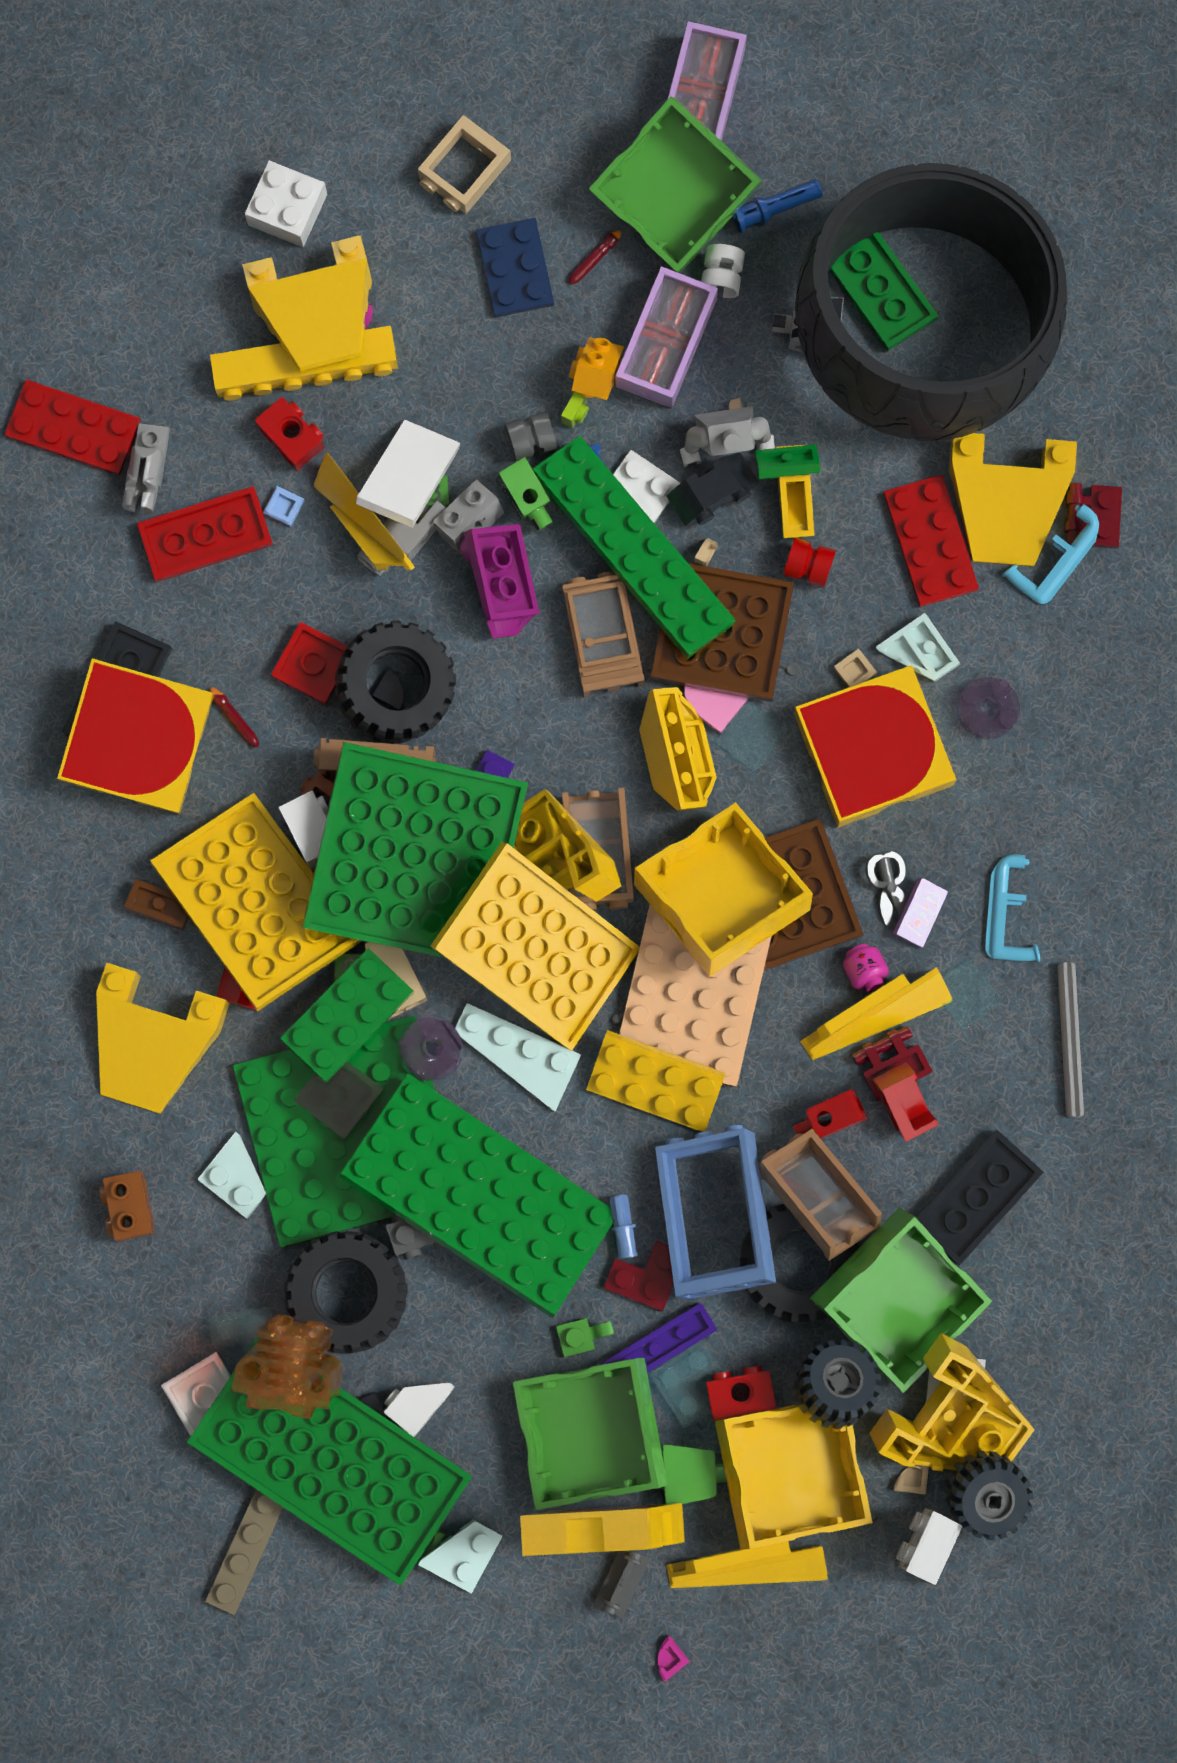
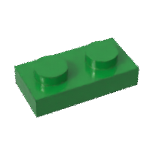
(787, 461)

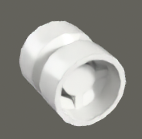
(723, 266)

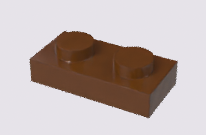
(156, 905)

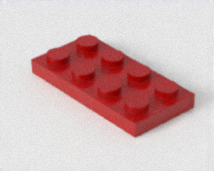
(72, 427)
(205, 534)
(931, 540)

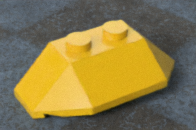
(677, 750)

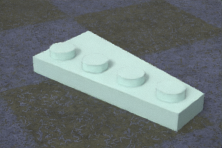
(526, 1057)

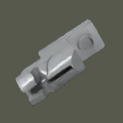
(146, 467)
(408, 538)

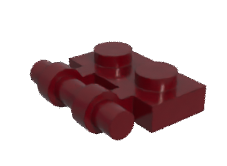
(1105, 503)
(895, 1039)

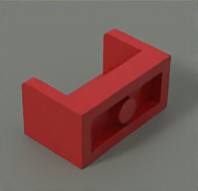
(904, 1102)

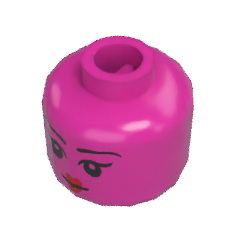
(865, 968)

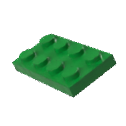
(883, 291)
(347, 1015)

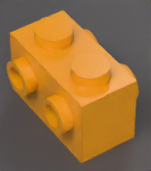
(596, 368)

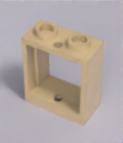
(480, 140)

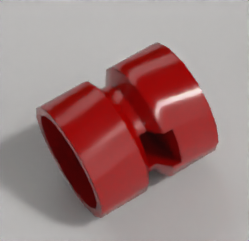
(809, 562)

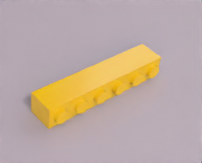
(271, 367)

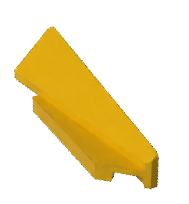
(359, 521)
(879, 1011)
(750, 1566)

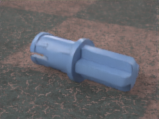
(623, 1226)

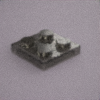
(340, 1100)

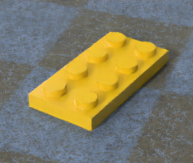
(656, 1081)

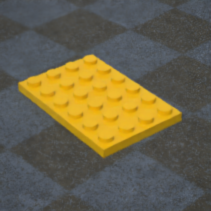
(250, 900)
(535, 946)

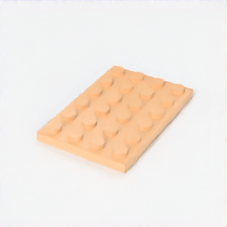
(687, 1011)

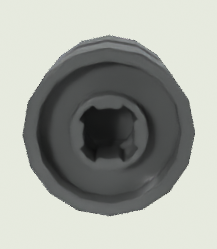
(531, 436)

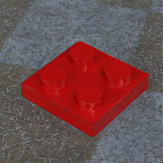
(310, 663)

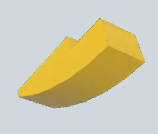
(796, 505)

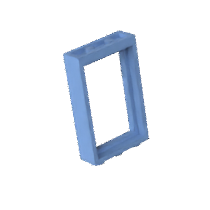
(726, 1280)

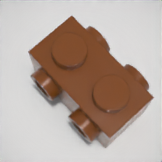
(133, 1205)

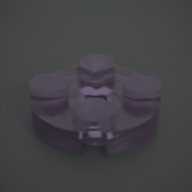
(979, 722)
(414, 1050)

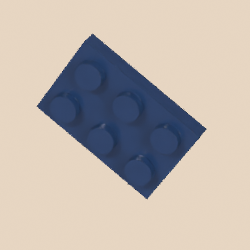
(515, 267)

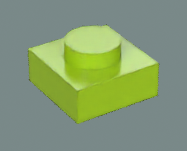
(575, 410)

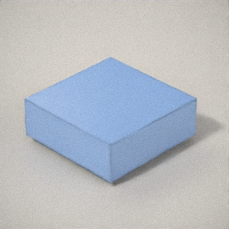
(283, 506)

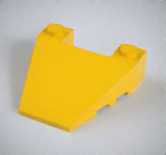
(318, 311)
(1009, 507)
(563, 848)
(146, 1051)
(958, 1419)

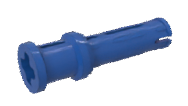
(763, 209)

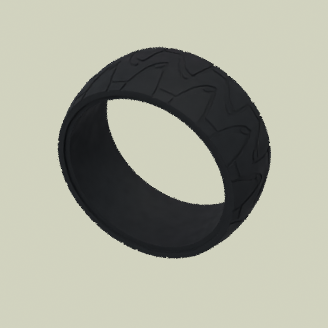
(957, 203)

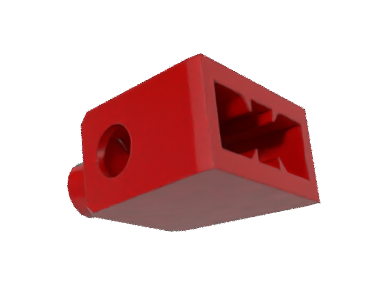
(845, 1113)

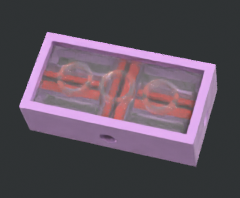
(708, 73)
(666, 337)

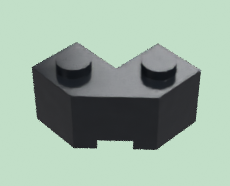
(701, 495)

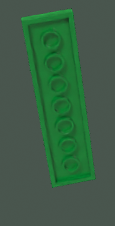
(633, 547)

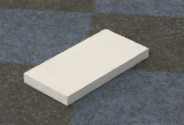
(408, 473)

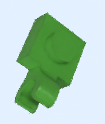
(579, 1336)

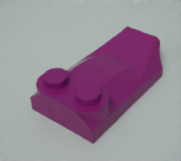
(501, 577)

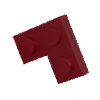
(644, 1286)

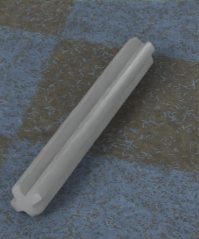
(1070, 1040)

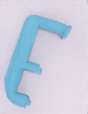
(1065, 566)
(997, 906)

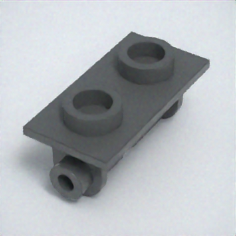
(621, 1582)

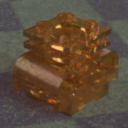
(289, 1368)

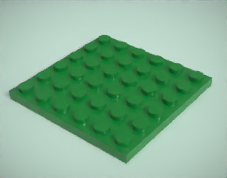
(405, 845)
(302, 1155)

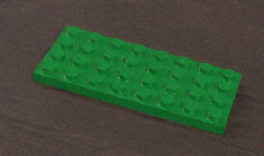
(479, 1195)
(339, 1473)

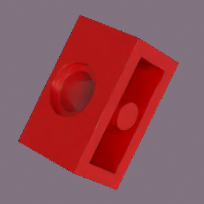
(277, 420)
(759, 1399)

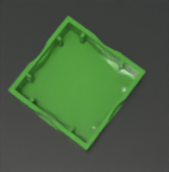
(676, 184)
(900, 1298)
(590, 1433)

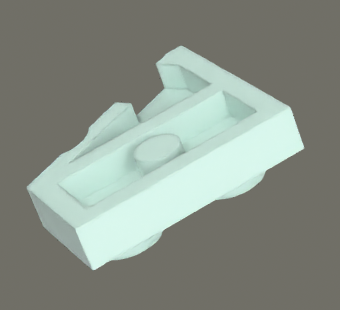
(921, 647)
(234, 1177)
(463, 1555)

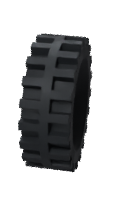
(775, 1297)

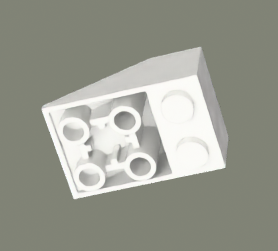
(929, 1545)

